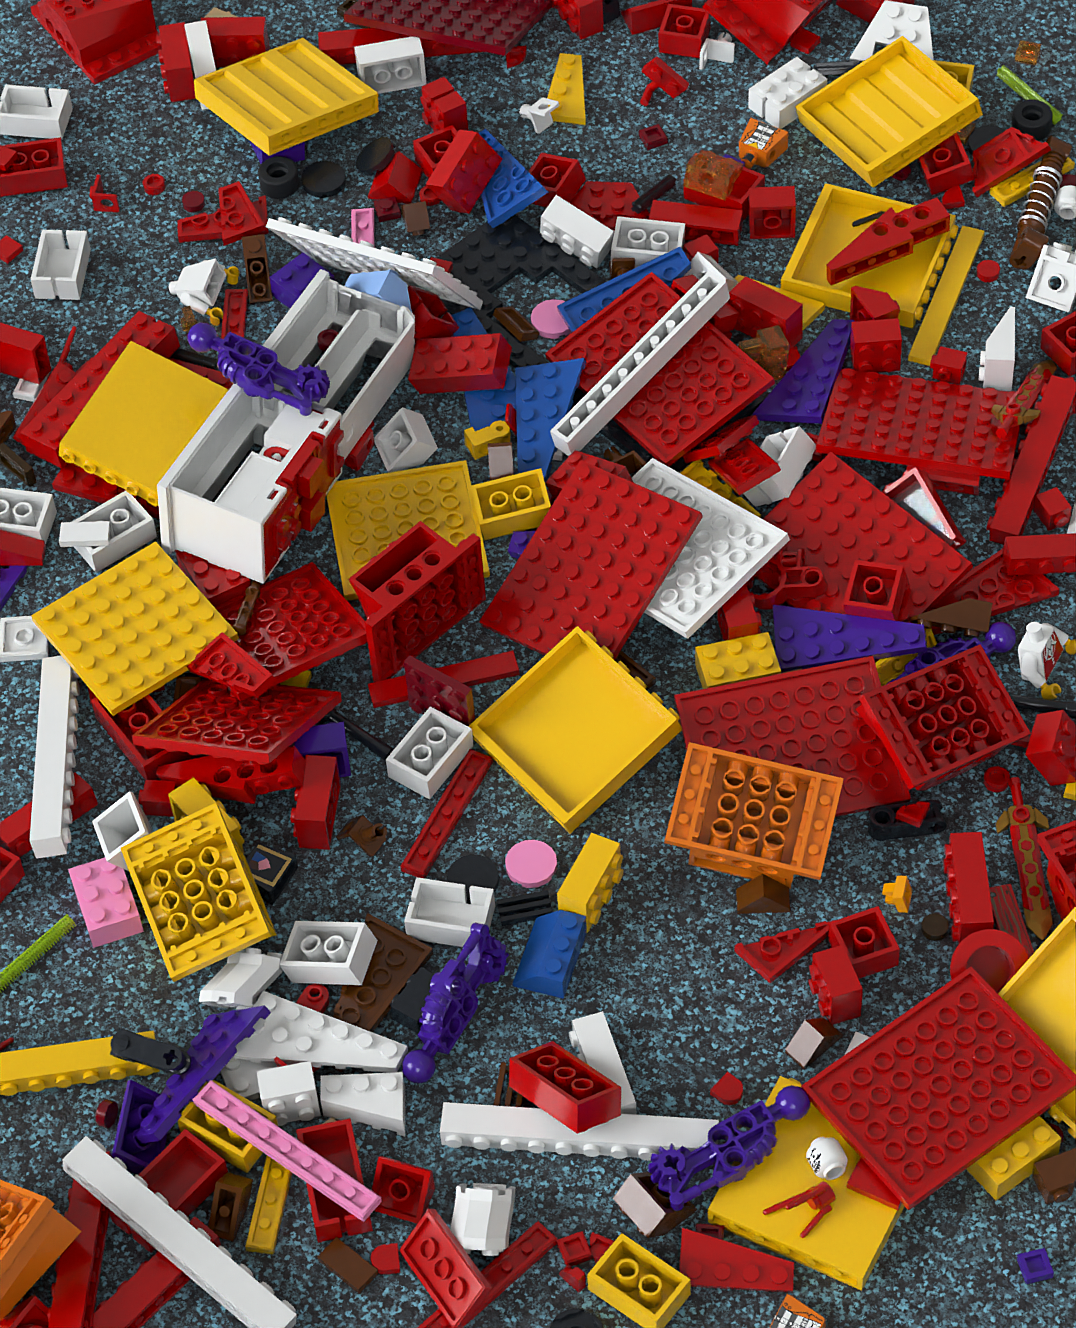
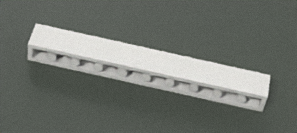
(640, 364)
(54, 758)
(539, 1132)
(176, 1238)

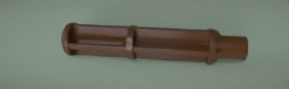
(245, 611)

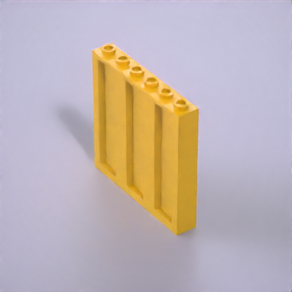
(286, 96)
(888, 111)

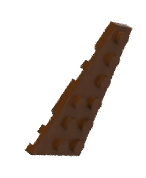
(390, 967)

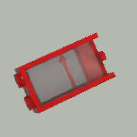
(919, 498)

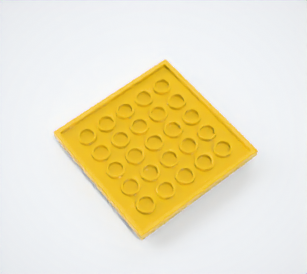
(382, 507)
(132, 627)

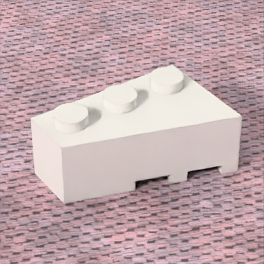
(366, 1099)

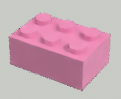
(105, 901)

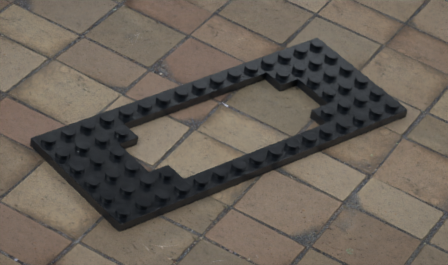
(498, 254)

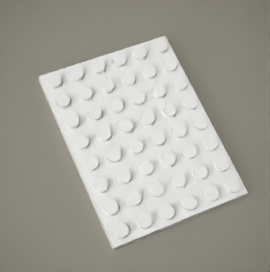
(362, 257)
(718, 556)

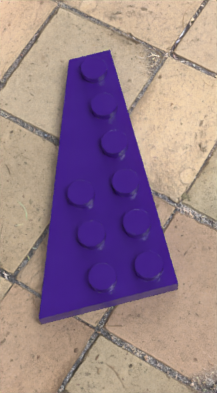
(807, 386)
(822, 638)
(209, 1054)

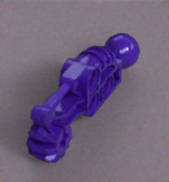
(258, 369)
(999, 639)
(454, 1000)
(740, 1146)

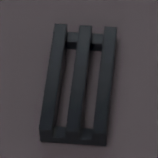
(523, 904)

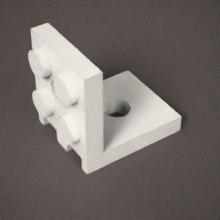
(1060, 262)

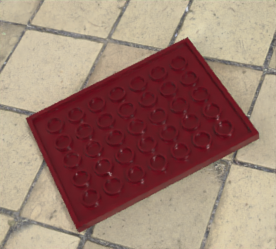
(472, 24)

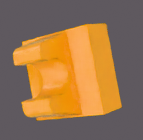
(898, 893)

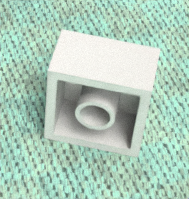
(289, 1092)

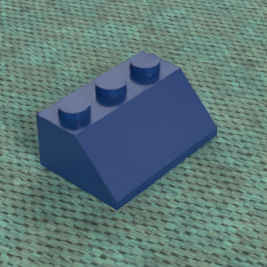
(551, 953)

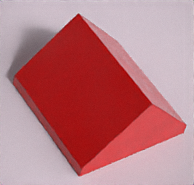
(397, 179)
(402, 1189)

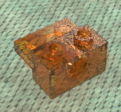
(722, 170)
(768, 350)

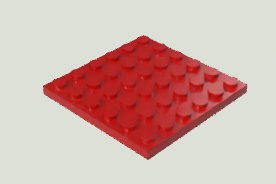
(296, 624)
(219, 725)

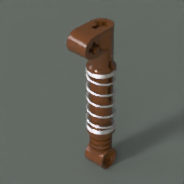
(1033, 223)

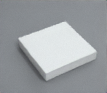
(22, 640)

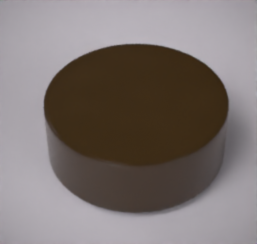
(935, 927)

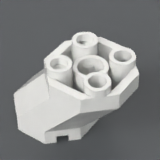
(242, 979)
(483, 1217)

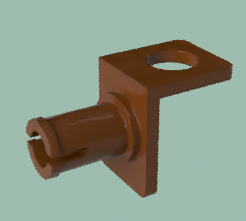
(621, 266)
(630, 460)
(364, 834)

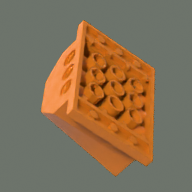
(752, 815)
(29, 1241)

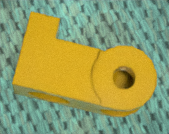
(478, 440)

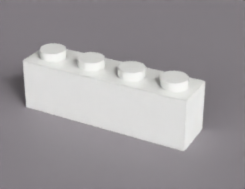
(599, 1051)

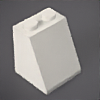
(120, 826)

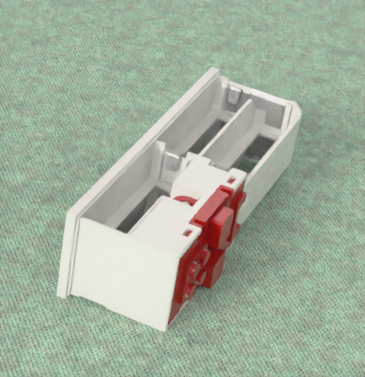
(301, 455)

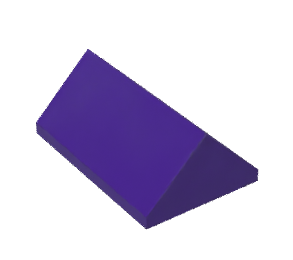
(135, 1107)

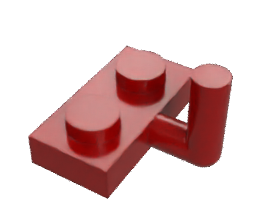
(662, 77)

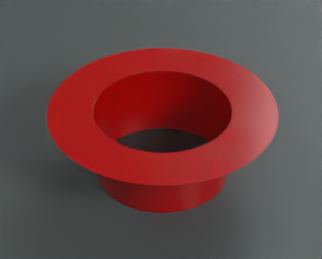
(991, 954)

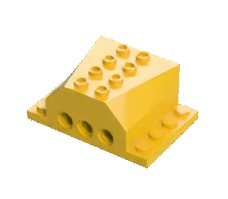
(197, 892)

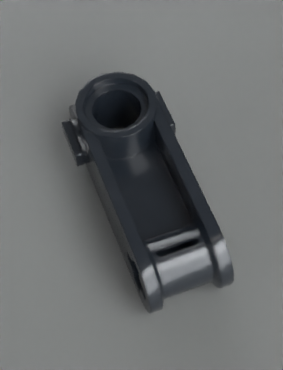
(898, 829)
(149, 1052)

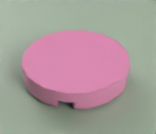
(548, 319)
(531, 863)

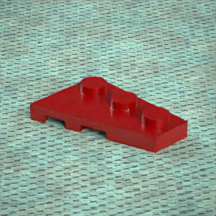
(237, 214)
(725, 439)

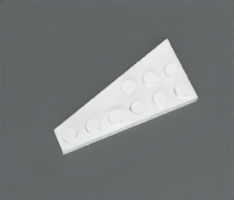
(305, 1035)

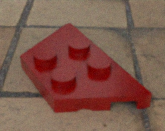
(1004, 157)
(607, 197)

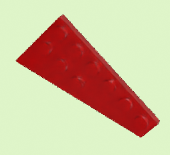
(992, 584)

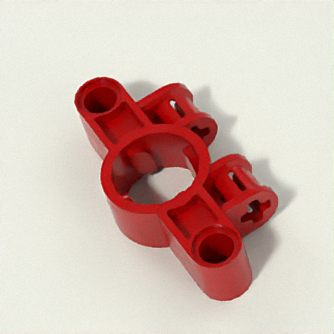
(793, 579)

